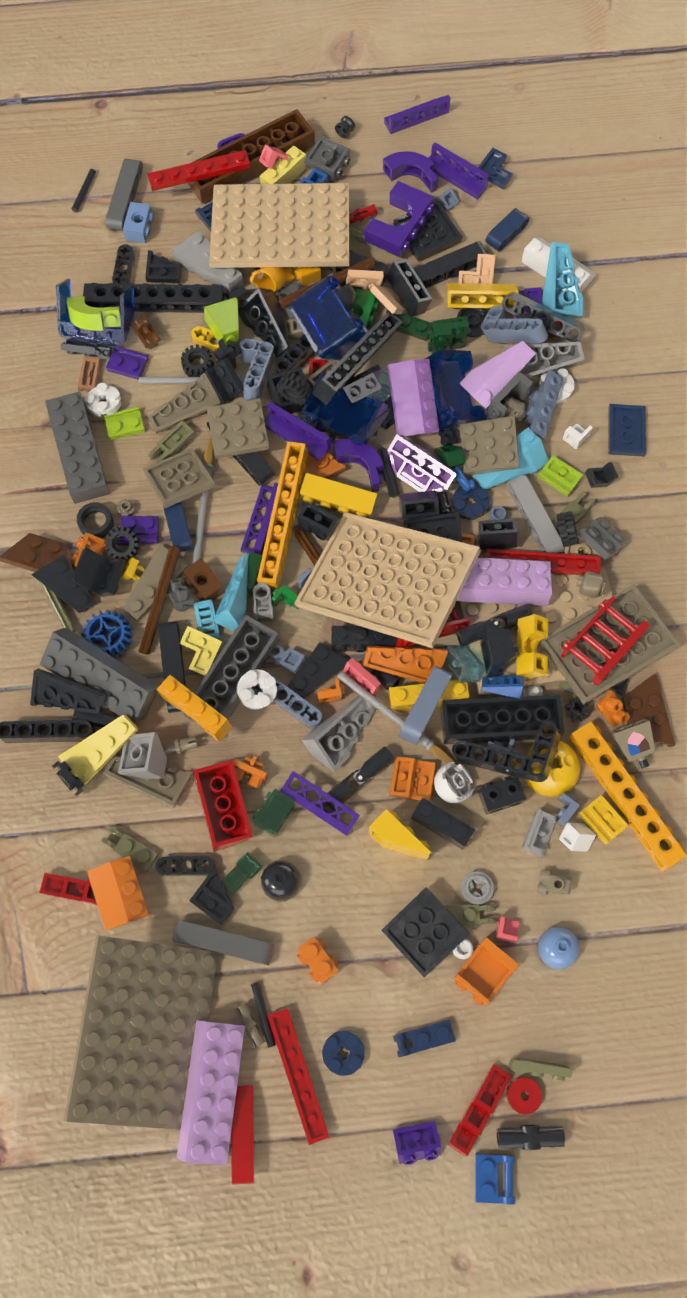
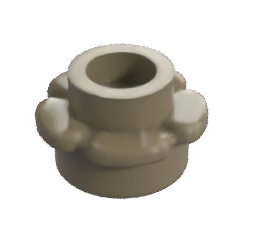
(126, 512)

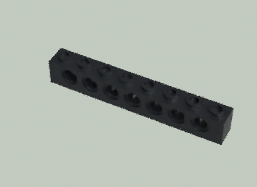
(155, 296)
(356, 358)

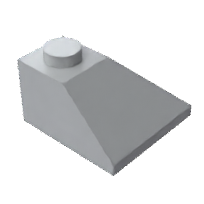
(143, 757)

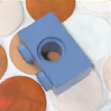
(138, 222)

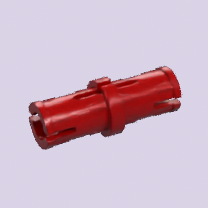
(361, 214)

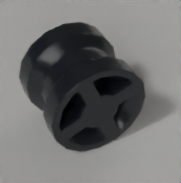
(344, 127)

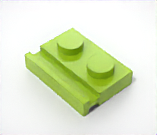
(124, 423)
(560, 476)

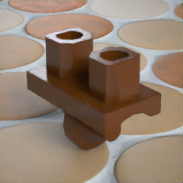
(145, 332)

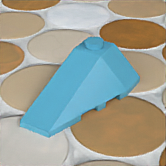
(561, 285)
(531, 459)
(234, 599)

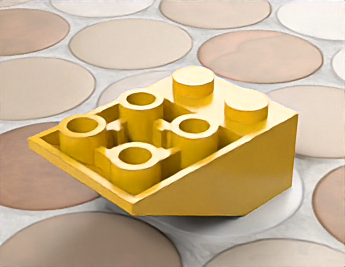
(396, 837)

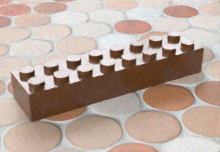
(281, 134)

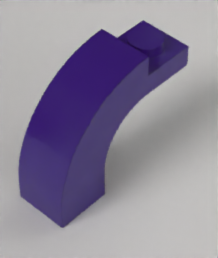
(412, 164)
(364, 455)

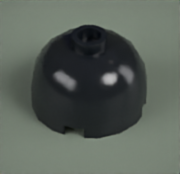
(348, 297)
(280, 880)

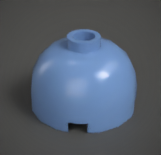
(558, 948)

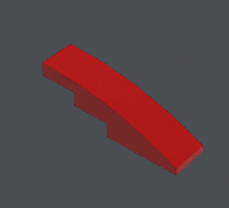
(67, 888)
(479, 1110)
(243, 1137)

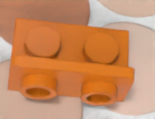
(87, 541)

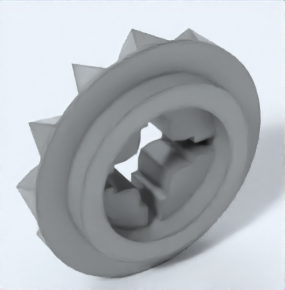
(478, 878)

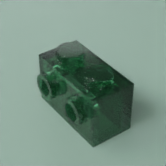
(273, 813)

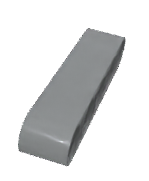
(534, 515)

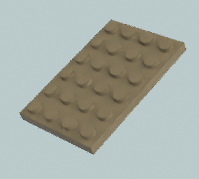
(649, 648)

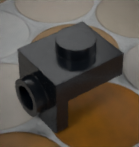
(601, 476)

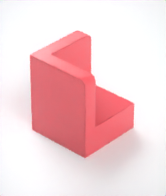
(271, 155)
(507, 930)

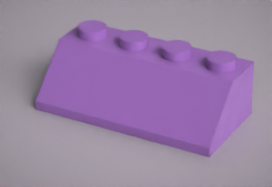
(413, 398)

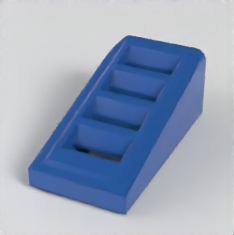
(503, 685)

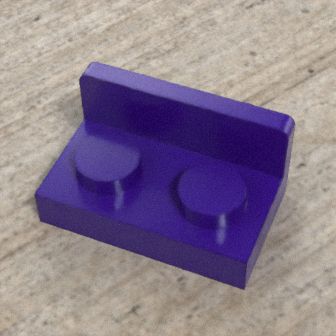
(417, 1143)

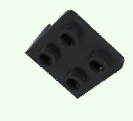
(98, 573)

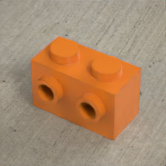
(321, 964)

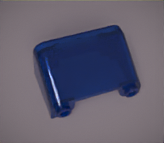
(326, 320)
(451, 398)
(353, 420)

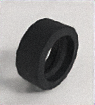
(91, 508)

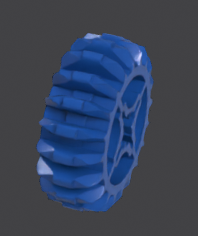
(114, 633)

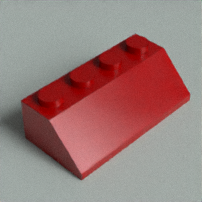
(222, 805)

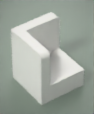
(576, 435)
(577, 837)

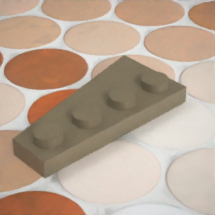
(145, 590)

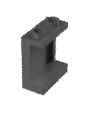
(517, 388)

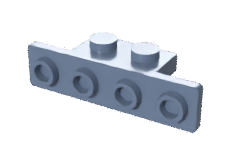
(542, 404)

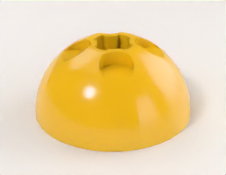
(560, 779)

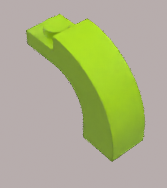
(91, 317)

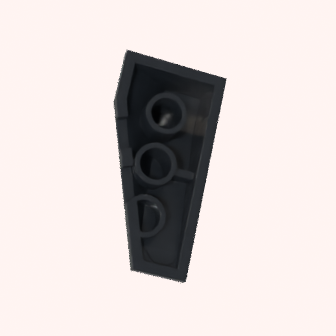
(265, 318)

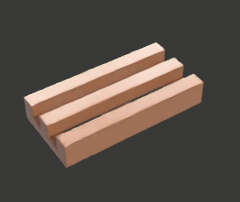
(88, 386)

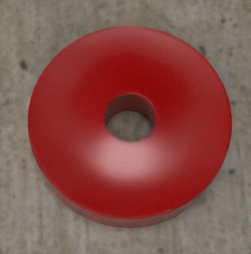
(514, 1099)

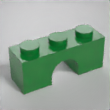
(365, 306)

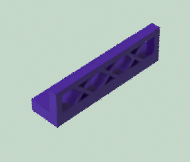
(417, 114)
(456, 173)
(295, 430)
(264, 521)
(317, 810)

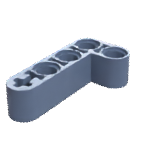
(500, 329)
(260, 357)
(291, 700)
(425, 705)

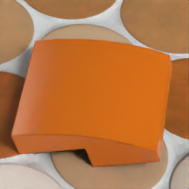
(413, 779)

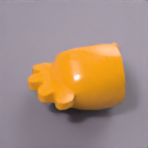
(272, 278)

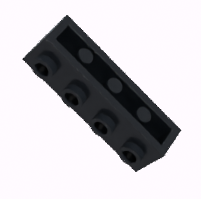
(358, 639)

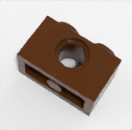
(200, 571)

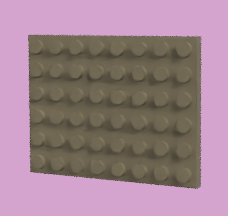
(138, 1033)

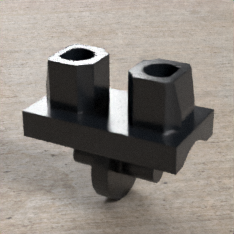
(230, 351)

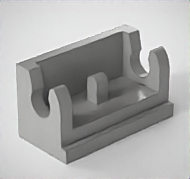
(539, 833)

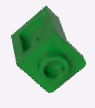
(286, 594)

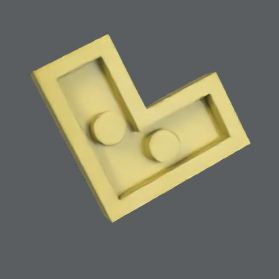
(206, 648)

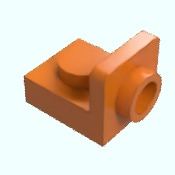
(329, 695)

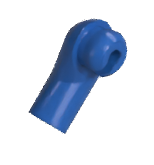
(462, 480)

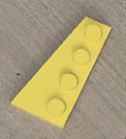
(95, 751)

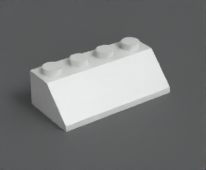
(537, 257)

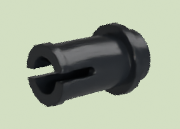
(444, 507)

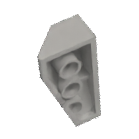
(335, 737)

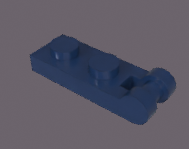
(425, 1038)

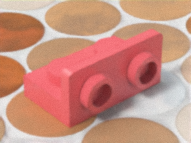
(360, 675)

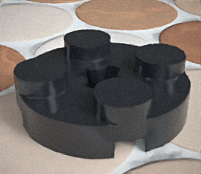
(67, 778)

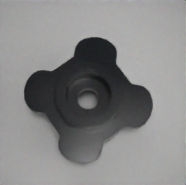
(447, 441)

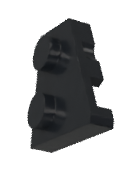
(162, 269)
(213, 898)

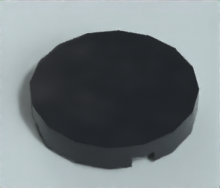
(475, 319)

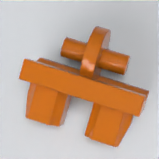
(612, 709)
(257, 775)

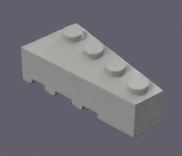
(195, 254)
(551, 356)

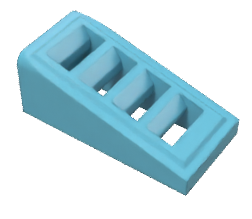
(204, 605)

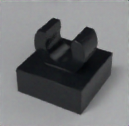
(239, 294)

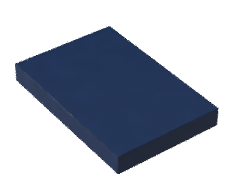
(626, 430)

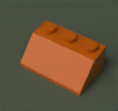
(117, 893)

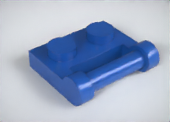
(487, 1178)

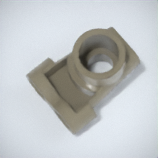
(549, 882)

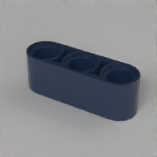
(507, 229)
(178, 527)

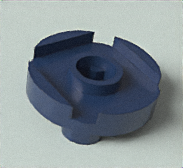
(471, 512)
(352, 1061)

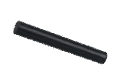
(83, 190)
(263, 1014)

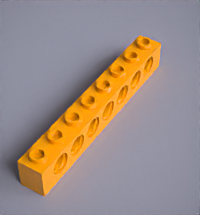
(283, 515)
(626, 806)

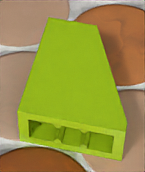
(223, 320)

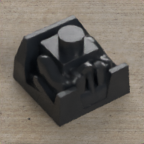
(497, 650)

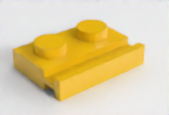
(603, 819)

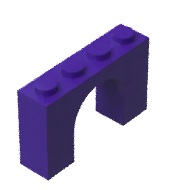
(398, 238)

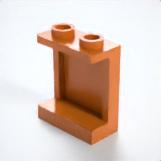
(485, 972)

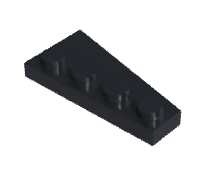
(60, 692)

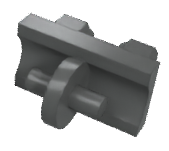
(180, 595)

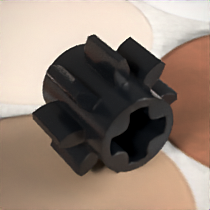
(576, 714)

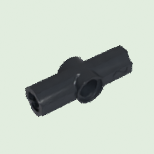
(530, 1137)

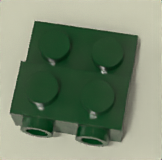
(447, 336)

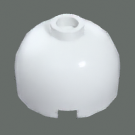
(453, 783)

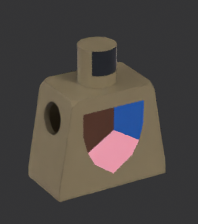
(635, 742)

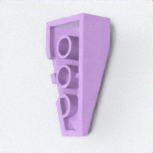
(490, 377)

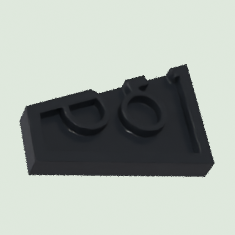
(317, 669)

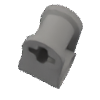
(262, 605)

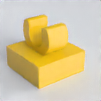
(130, 568)

